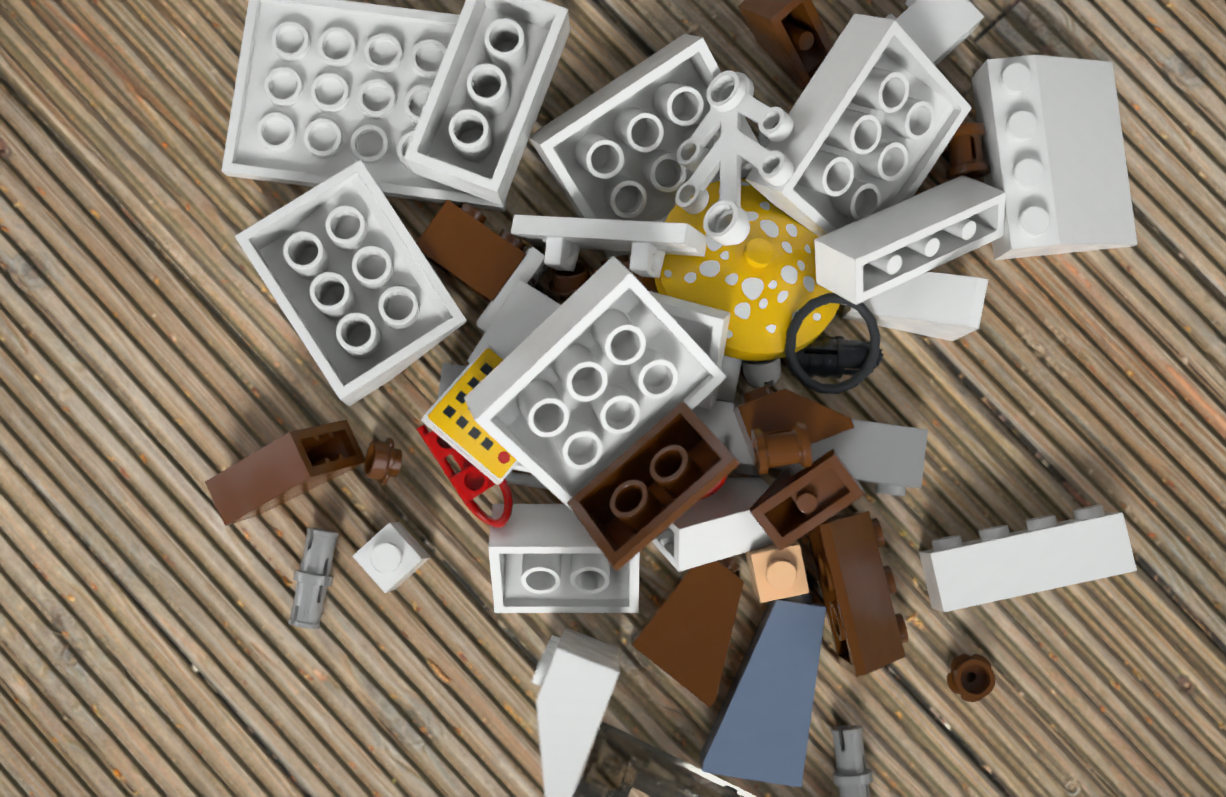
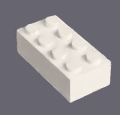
(488, 95)

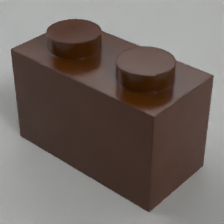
(470, 250)

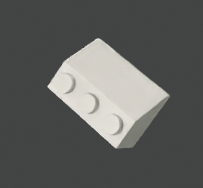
(553, 565)

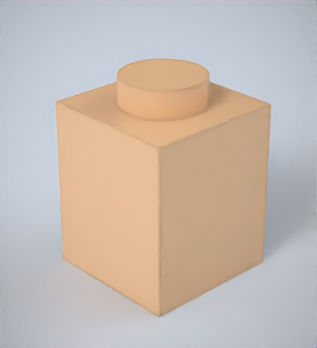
(776, 572)

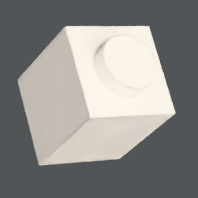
(391, 556)

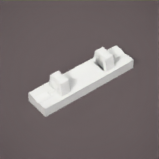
(644, 240)

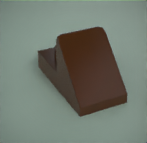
(805, 499)

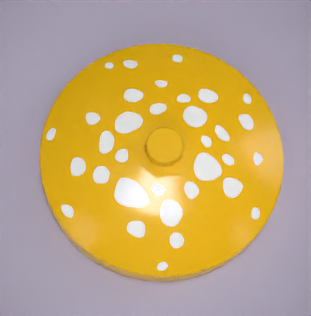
(755, 280)

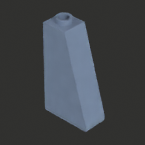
(770, 702)

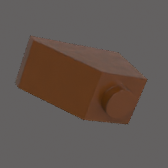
(789, 34)
(781, 410)

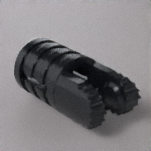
(834, 357)

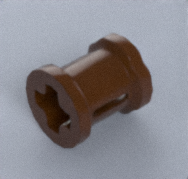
(967, 152)
(781, 447)

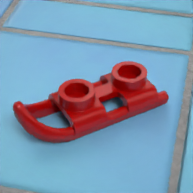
(469, 481)

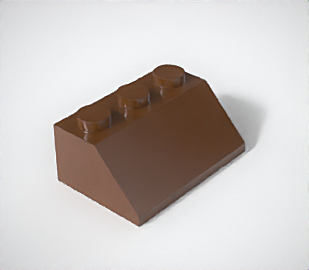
(651, 484)
(858, 592)

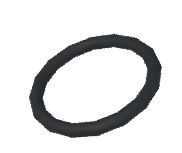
(790, 345)

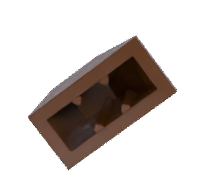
(284, 470)
(694, 627)

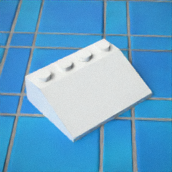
(864, 128)
(622, 143)
(1055, 154)
(351, 282)
(591, 381)
(575, 690)

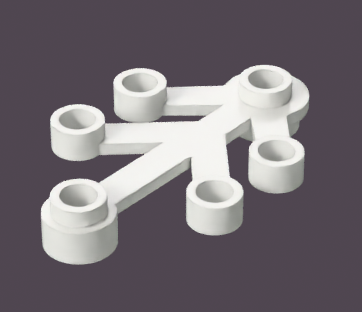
(730, 98)

